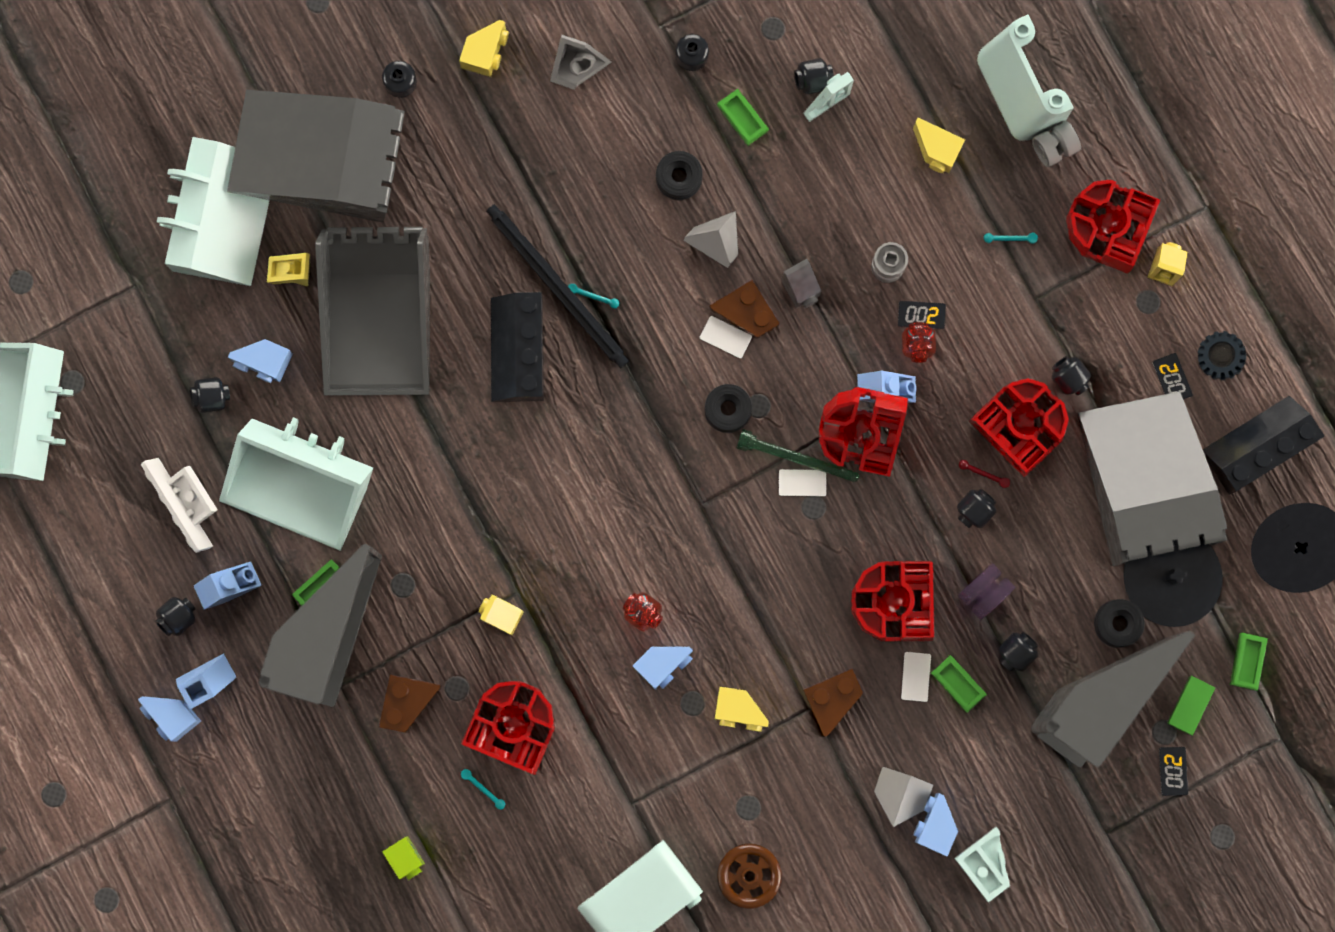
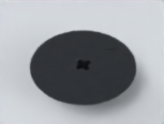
(1283, 541)
(1175, 585)

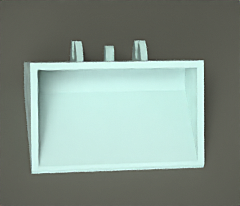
(213, 229)
(28, 407)
(295, 482)

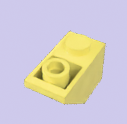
(482, 49)
(500, 614)
(738, 707)

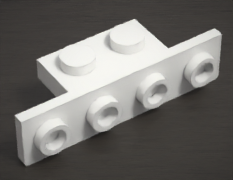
(184, 499)

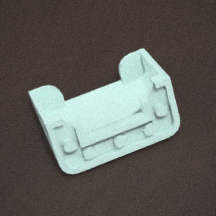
(1015, 85)
(643, 894)

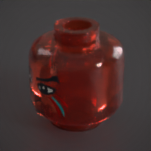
(919, 342)
(642, 611)

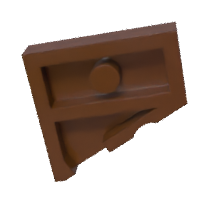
(405, 702)

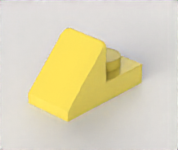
(289, 269)

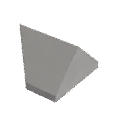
(576, 62)
(716, 239)
(901, 795)

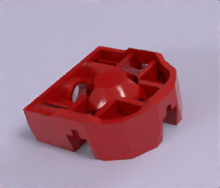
(1119, 251)
(843, 410)
(1023, 412)
(897, 594)
(517, 729)

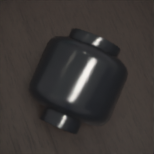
(692, 60)
(812, 76)
(399, 87)
(1071, 375)
(209, 395)
(976, 508)
(175, 616)
(1018, 651)

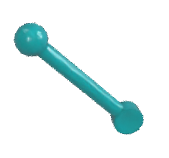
(1031, 238)
(613, 303)
(467, 775)

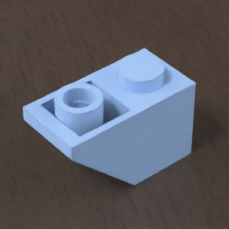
(264, 358)
(889, 383)
(227, 585)
(660, 662)
(205, 681)
(171, 715)
(938, 828)

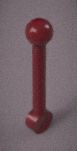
(1004, 482)

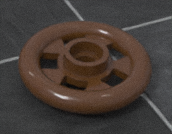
(726, 878)

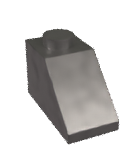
(801, 284)

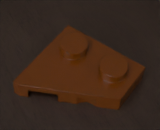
(747, 310)
(833, 699)

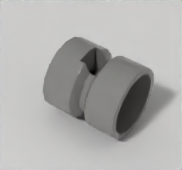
(1058, 143)
(889, 262)

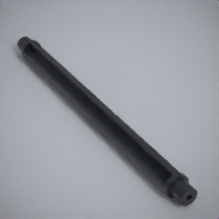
(557, 286)

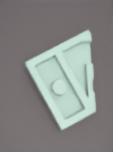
(837, 89)
(986, 865)

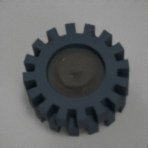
(1222, 355)

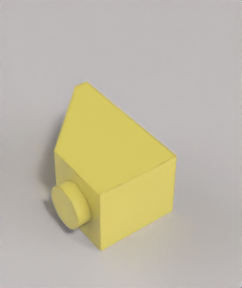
(937, 145)
(1168, 264)

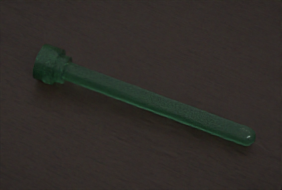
(748, 442)

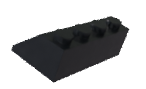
(517, 347)
(1262, 444)

